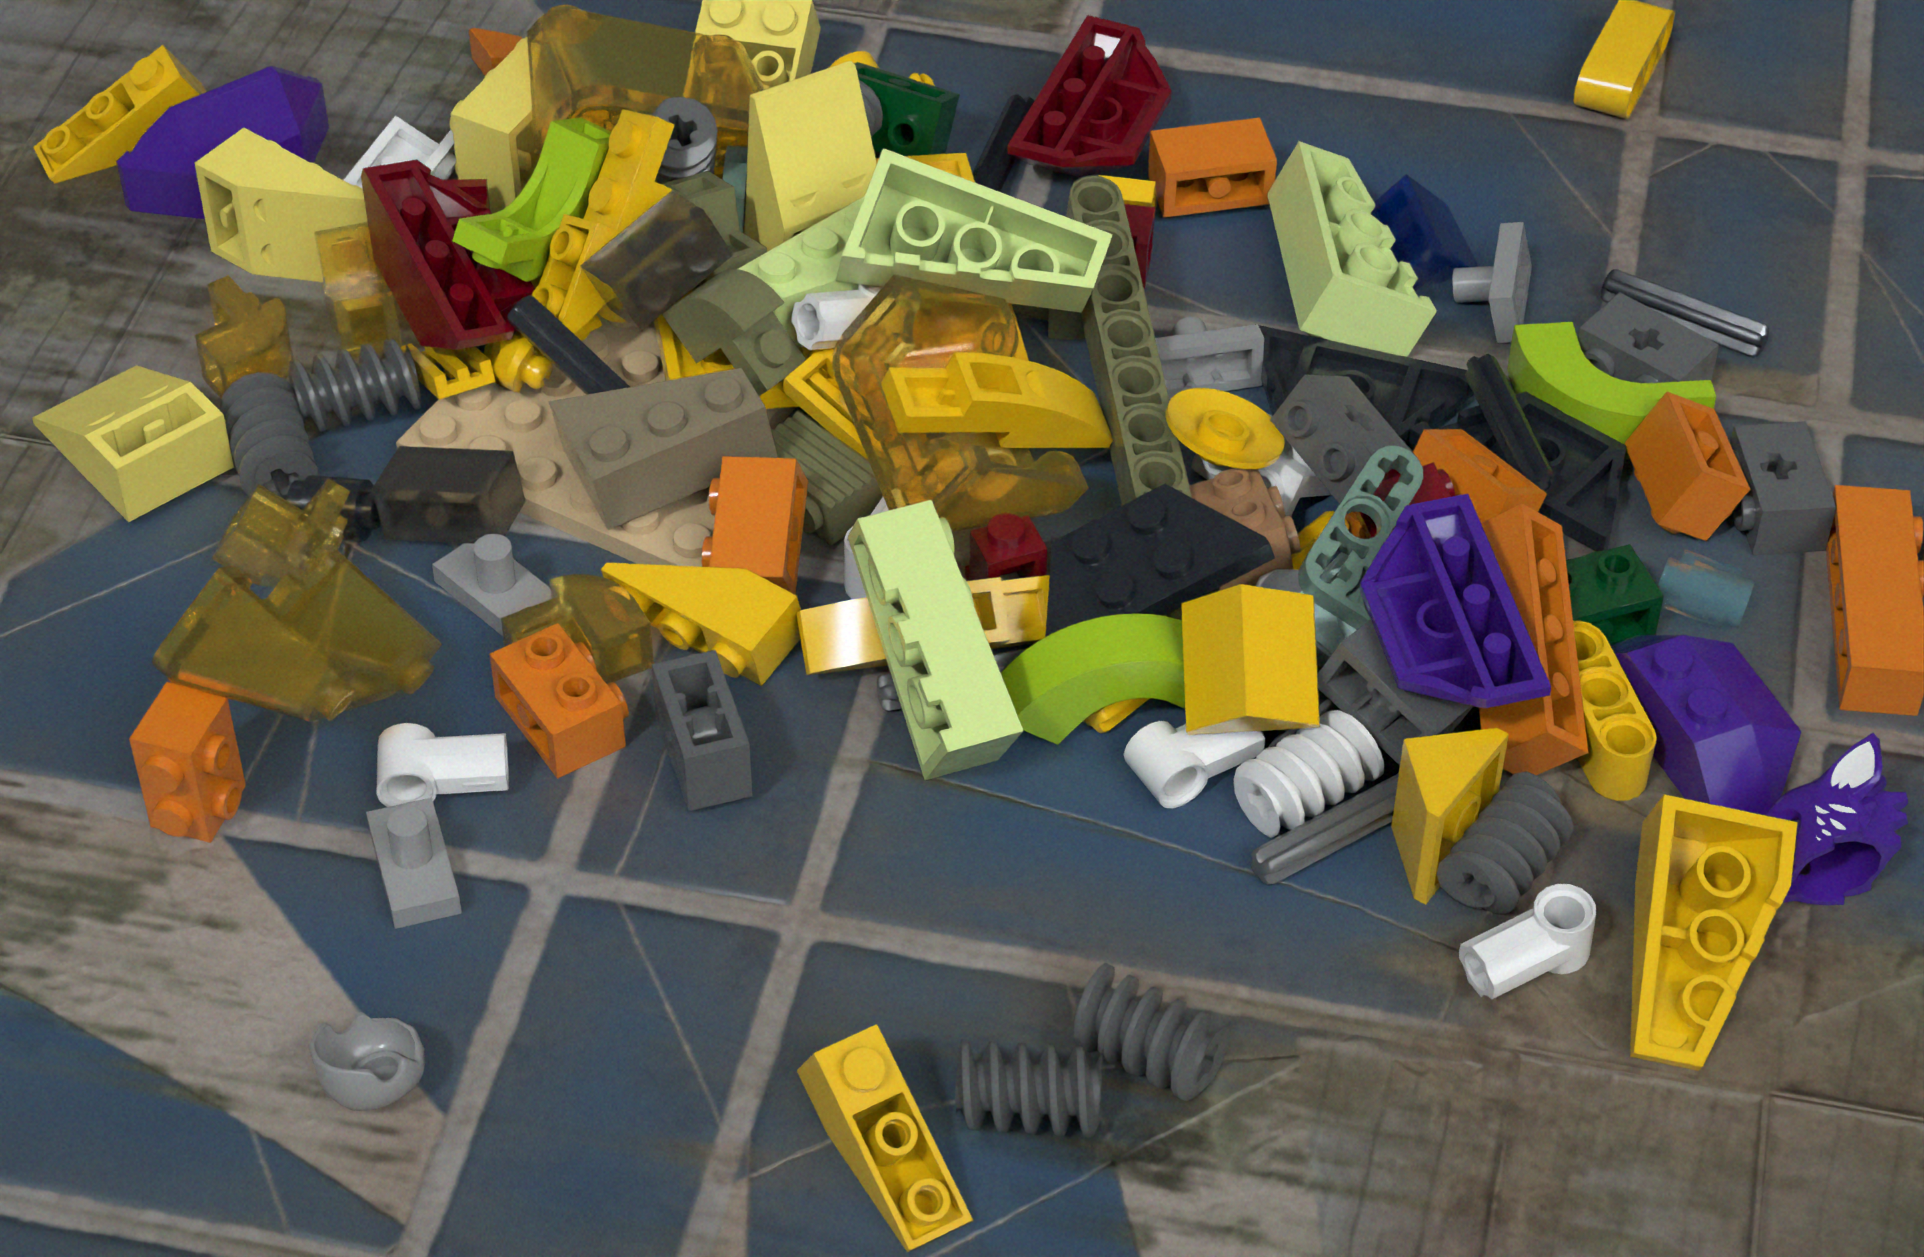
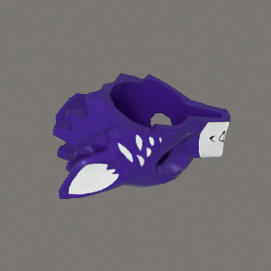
(1843, 826)

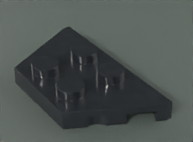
(1396, 385)
(1583, 462)
(1148, 559)

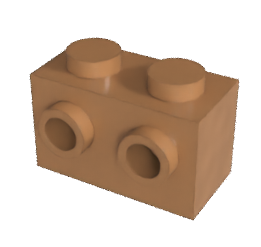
(1246, 499)

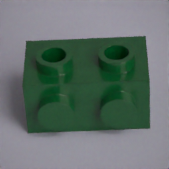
(914, 113)
(1614, 593)

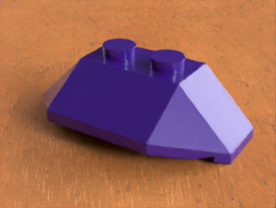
(269, 102)
(1449, 611)
(1713, 720)

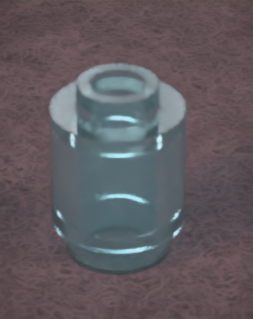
(1705, 589)

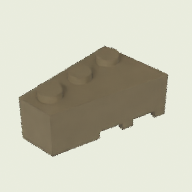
(660, 439)

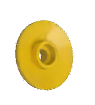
(1224, 428)

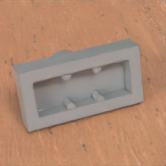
(1503, 284)
(1212, 358)
(489, 579)
(413, 863)

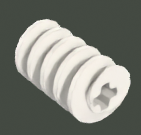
(1307, 772)

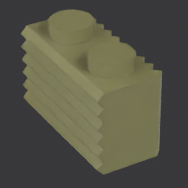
(837, 476)

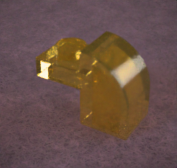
(355, 290)
(244, 338)
(277, 538)
(597, 615)

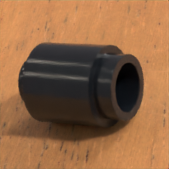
(358, 509)

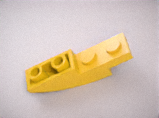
(615, 201)
(997, 394)
(846, 637)

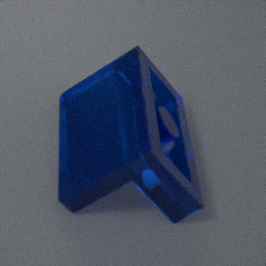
(1422, 230)

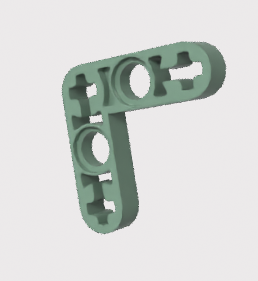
(1343, 595)

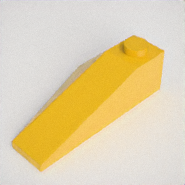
(1700, 917)

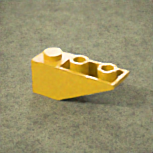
(117, 117)
(716, 609)
(884, 1137)

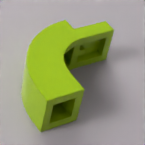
(522, 232)
(1552, 367)
(1094, 666)

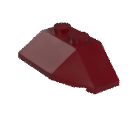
(1095, 103)
(434, 280)

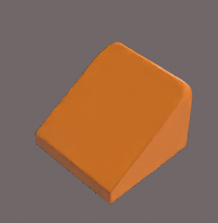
(490, 47)

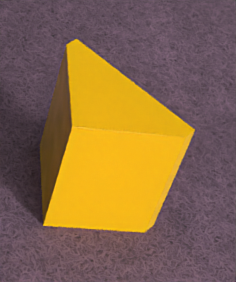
(1250, 661)
(1439, 795)

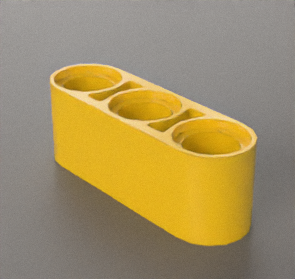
(1624, 58)
(1616, 725)

